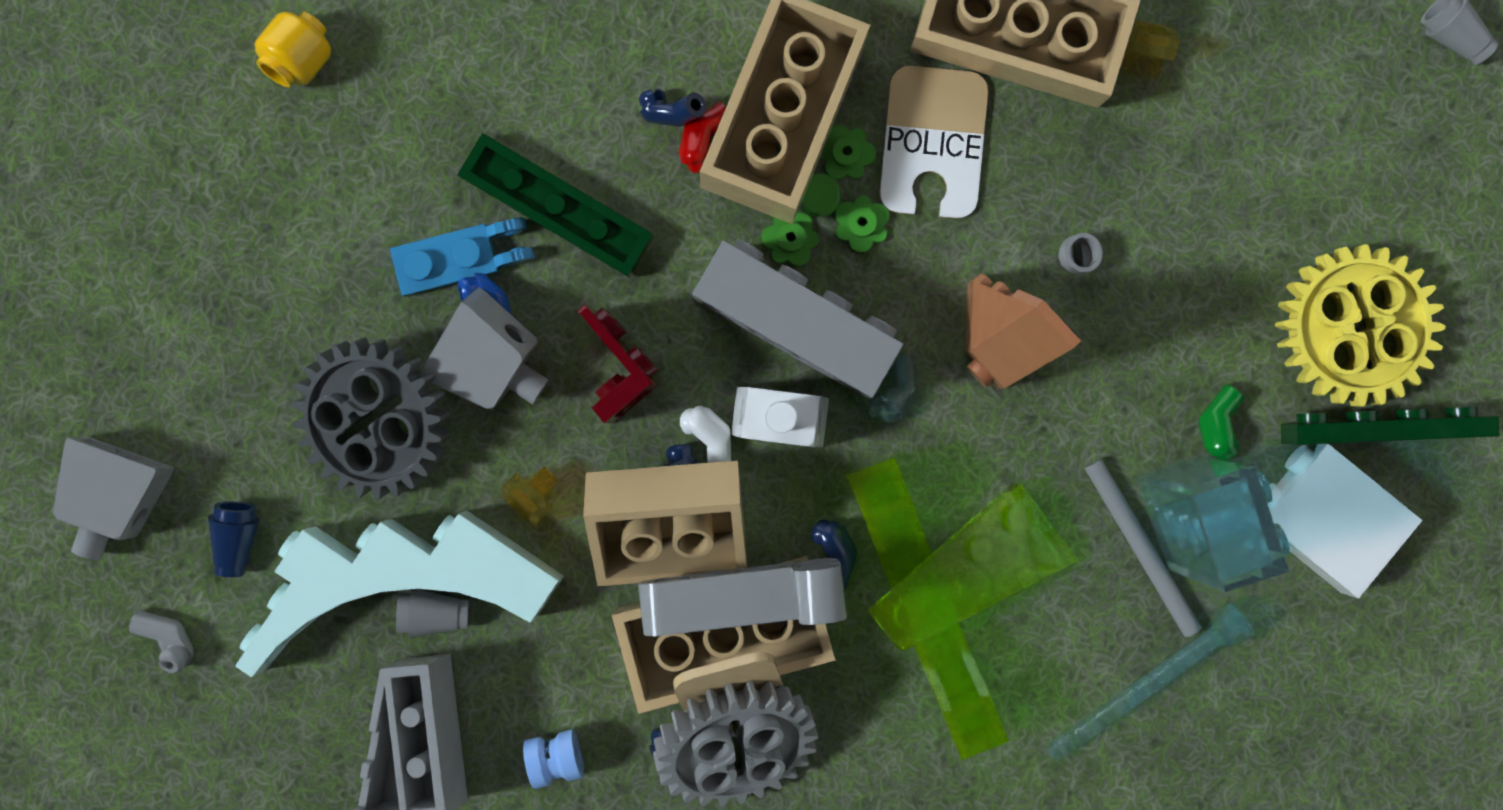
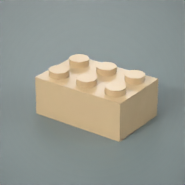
(664, 521)

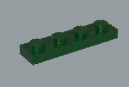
(555, 205)
(1408, 425)

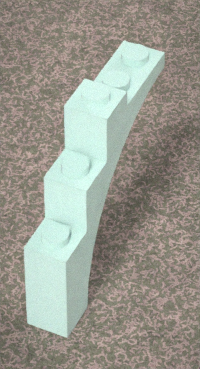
(326, 574)

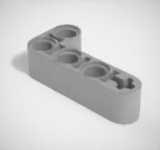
(744, 597)

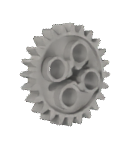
(698, 751)

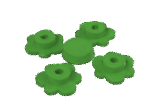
(824, 198)

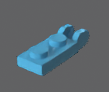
(456, 255)

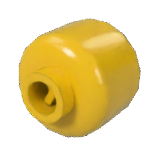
(292, 48)

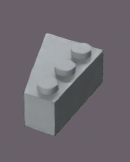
(414, 739)

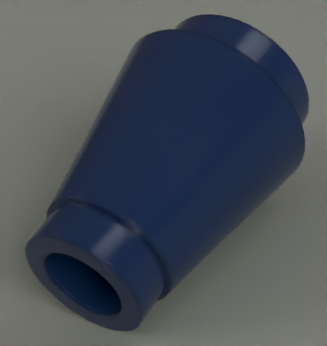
(232, 536)

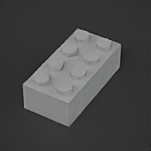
(796, 319)

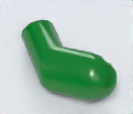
(1216, 424)

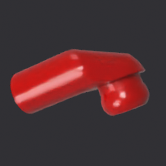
(697, 137)

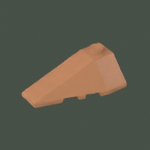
(1010, 333)

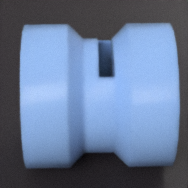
(553, 759)

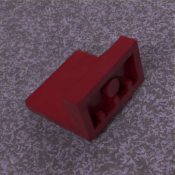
(619, 392)

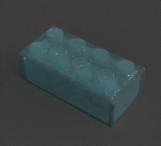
(1215, 522)

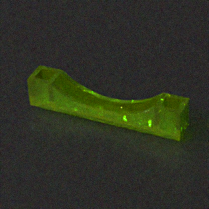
(945, 656)

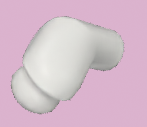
(710, 430)

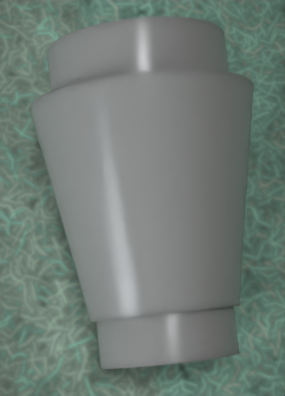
(1459, 29)
(430, 613)

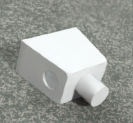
(779, 416)

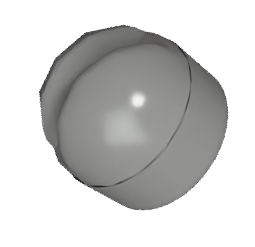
(1088, 253)

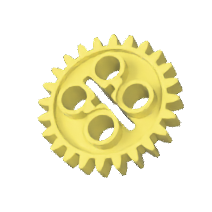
(1402, 314)

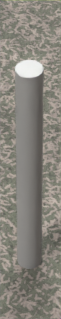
(1143, 548)

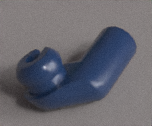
(836, 544)

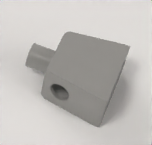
(485, 354)
(105, 492)

